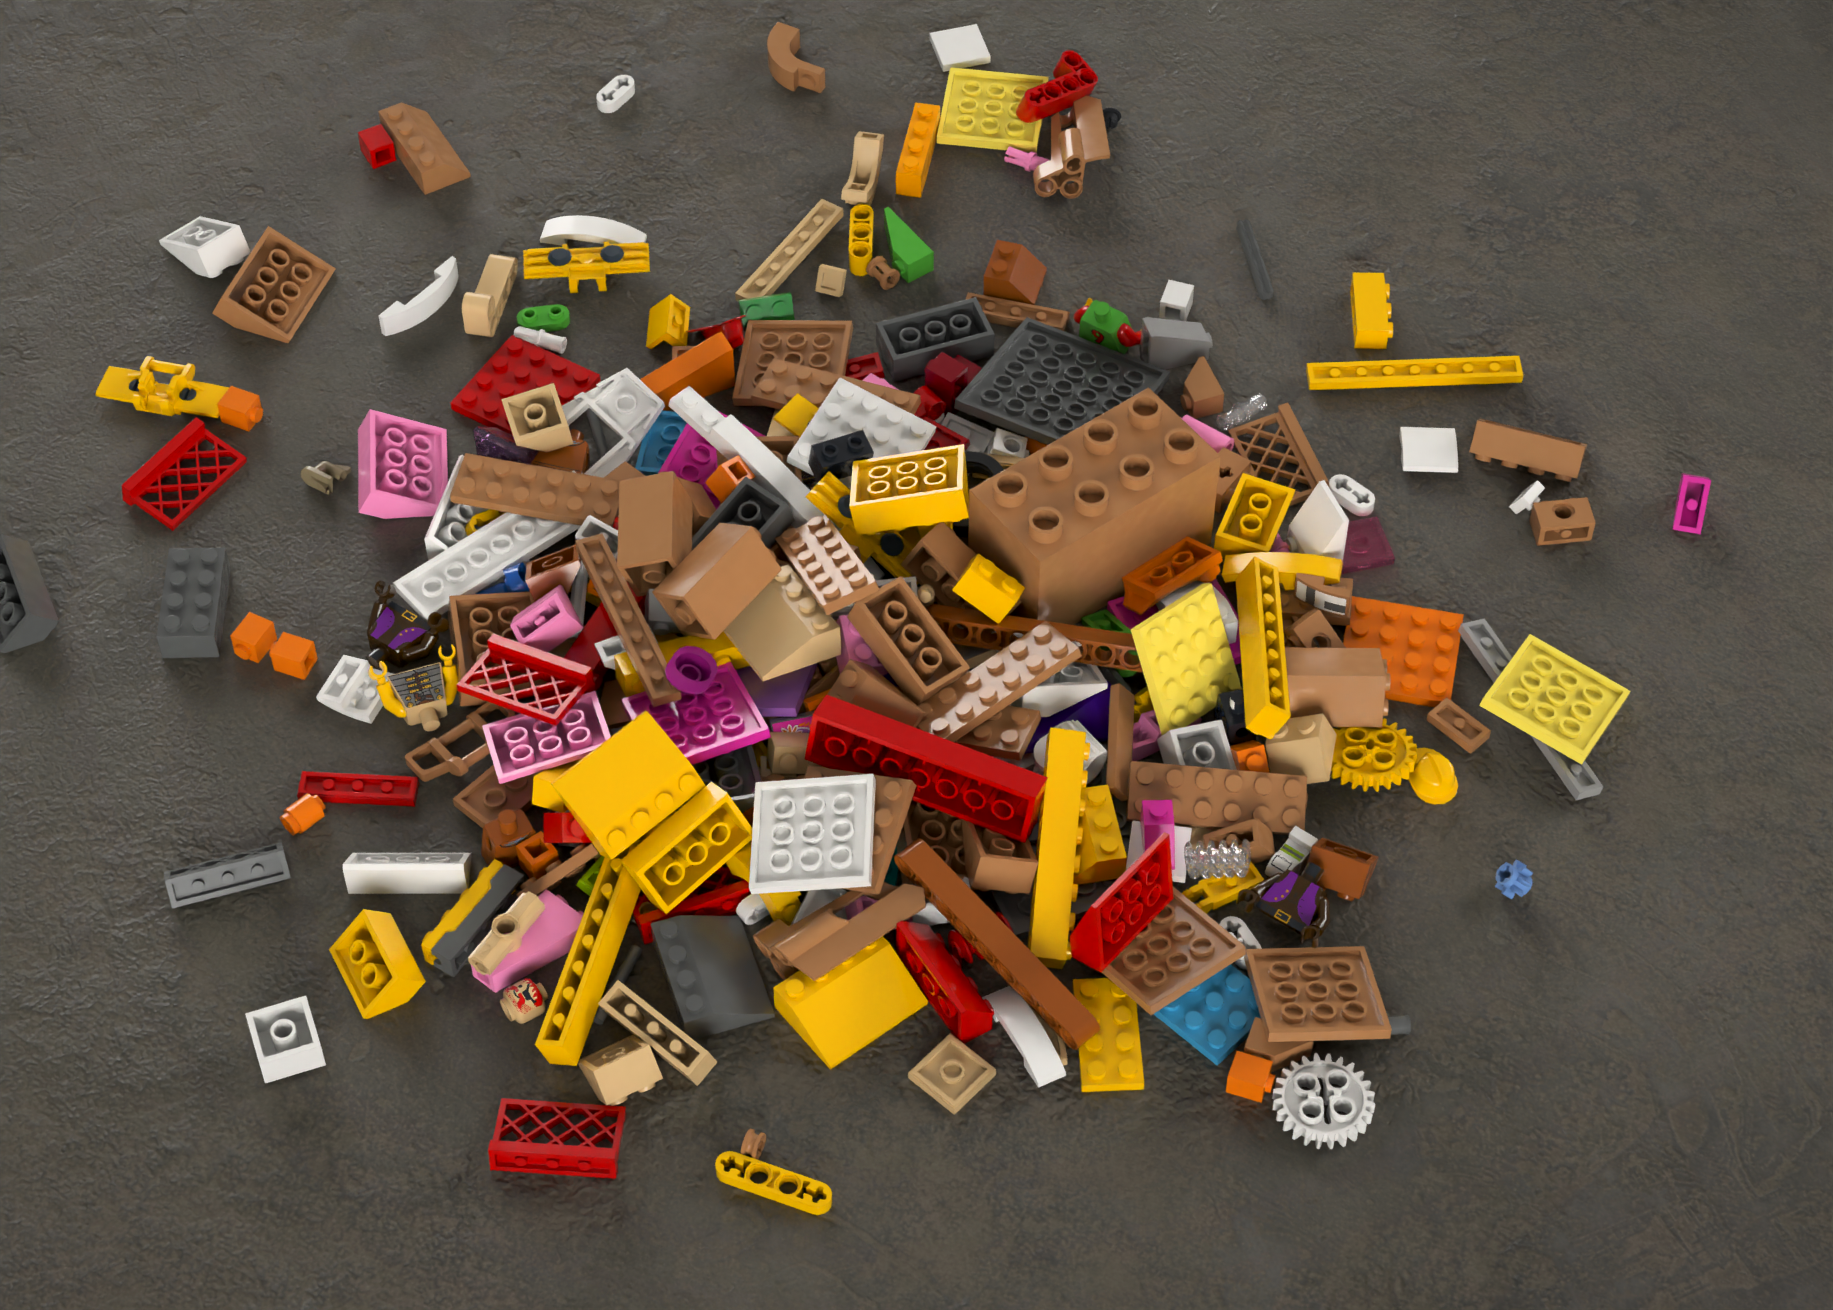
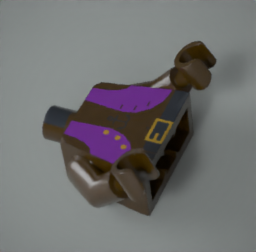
(398, 634)
(1292, 901)

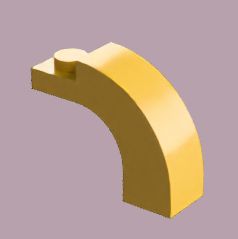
(781, 904)

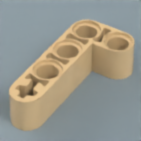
(485, 307)

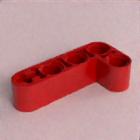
(1071, 82)

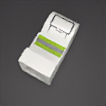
(1292, 854)

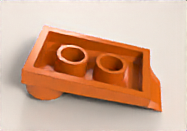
(1168, 572)

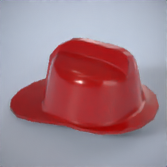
(731, 329)

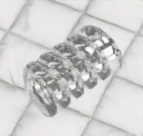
(1217, 861)

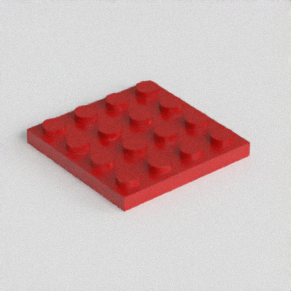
(515, 370)

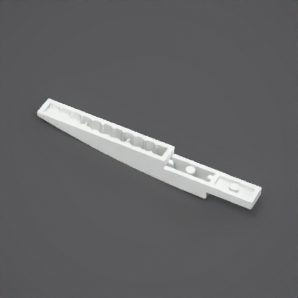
(735, 439)

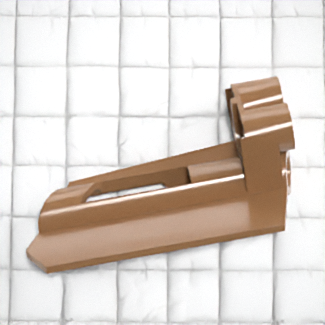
(1073, 148)
(826, 941)

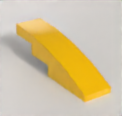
(1288, 566)

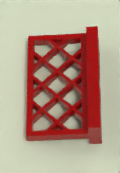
(163, 465)
(535, 666)
(719, 902)
(555, 1156)

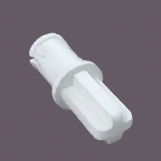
(542, 339)

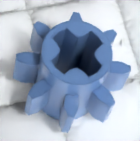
(1513, 879)

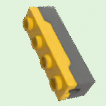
(471, 917)

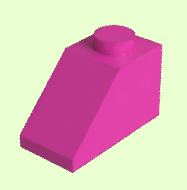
(1691, 503)
(1155, 820)

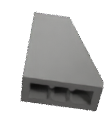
(1173, 342)

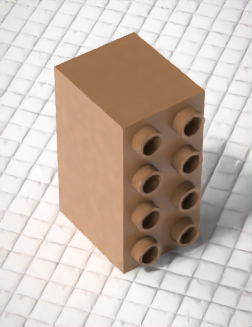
(1095, 507)

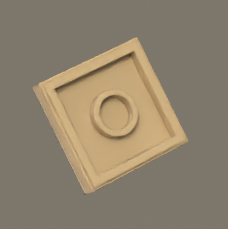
(952, 1073)

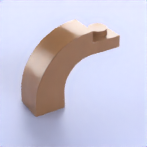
(785, 67)

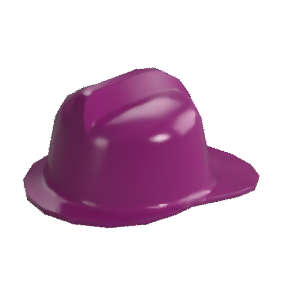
(691, 670)

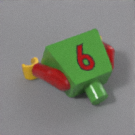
(1106, 326)

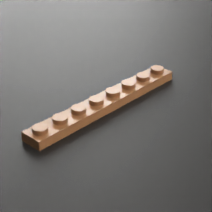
(627, 619)

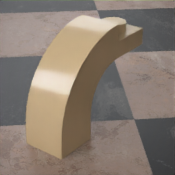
(864, 169)

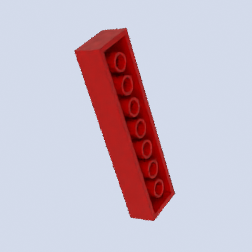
(945, 772)

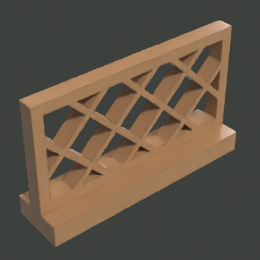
(1298, 446)

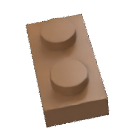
(1458, 725)

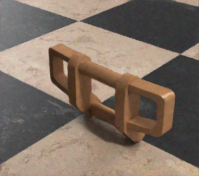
(451, 763)

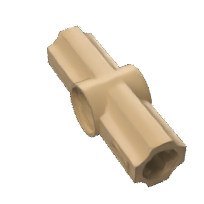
(496, 943)

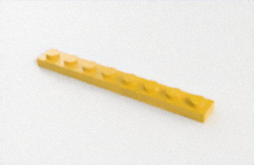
(1414, 372)

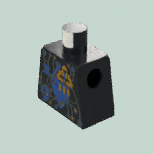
(1232, 713)

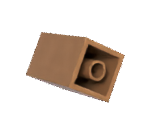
(652, 529)
(717, 580)
(1340, 683)

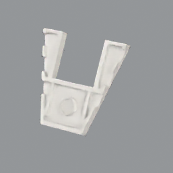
(625, 407)

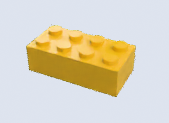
(688, 847)

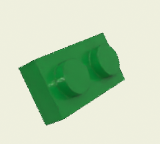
(767, 308)

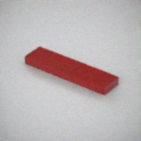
(360, 788)

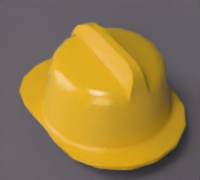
(1433, 777)

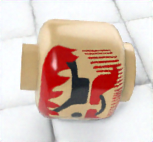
(524, 1001)

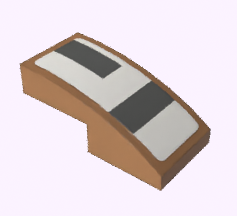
(1328, 599)

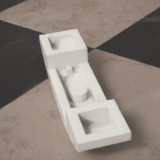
(589, 229)
(402, 317)
(1027, 1035)

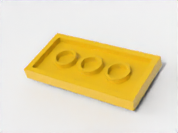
(1112, 1055)

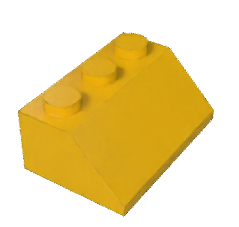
(1253, 516)
(1101, 845)
(376, 963)

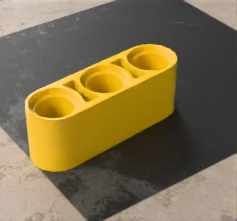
(861, 238)

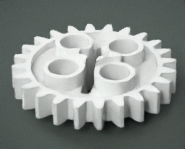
(1352, 1098)

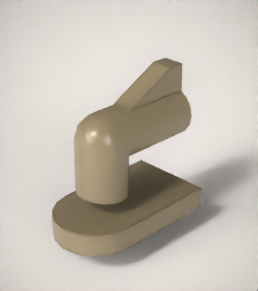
(322, 475)

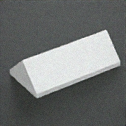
(449, 520)
(407, 873)

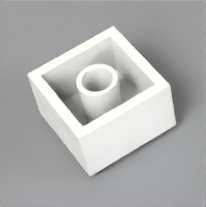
(285, 1039)

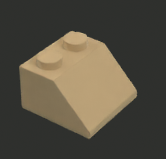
(538, 419)
(1303, 748)
(621, 1070)

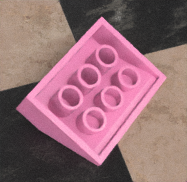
(400, 466)
(529, 745)

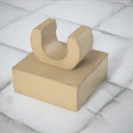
(830, 280)

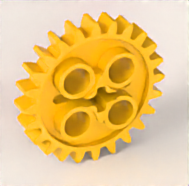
(1373, 756)

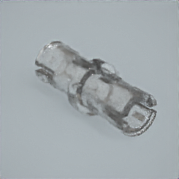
(1241, 412)

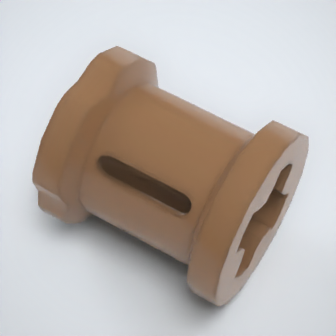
(883, 272)

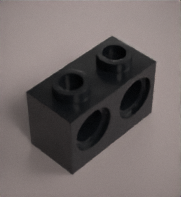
(838, 455)

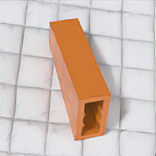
(704, 368)

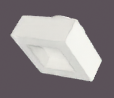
(1527, 497)

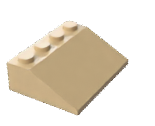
(784, 628)

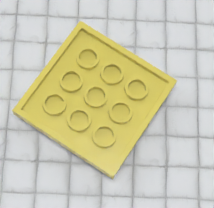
(982, 110)
(1186, 658)
(1555, 698)

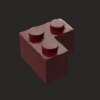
(949, 377)

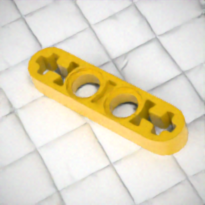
(771, 1186)

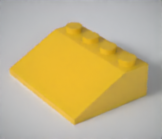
(909, 490)
(627, 785)
(850, 1002)

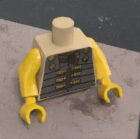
(419, 693)

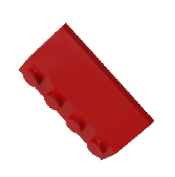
(943, 981)

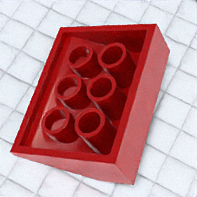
(1125, 907)

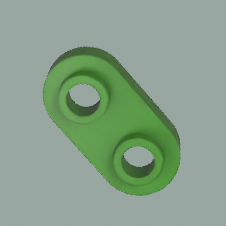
(547, 317)

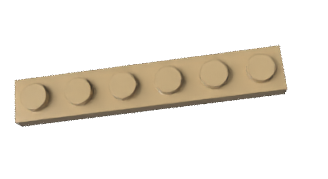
(791, 251)

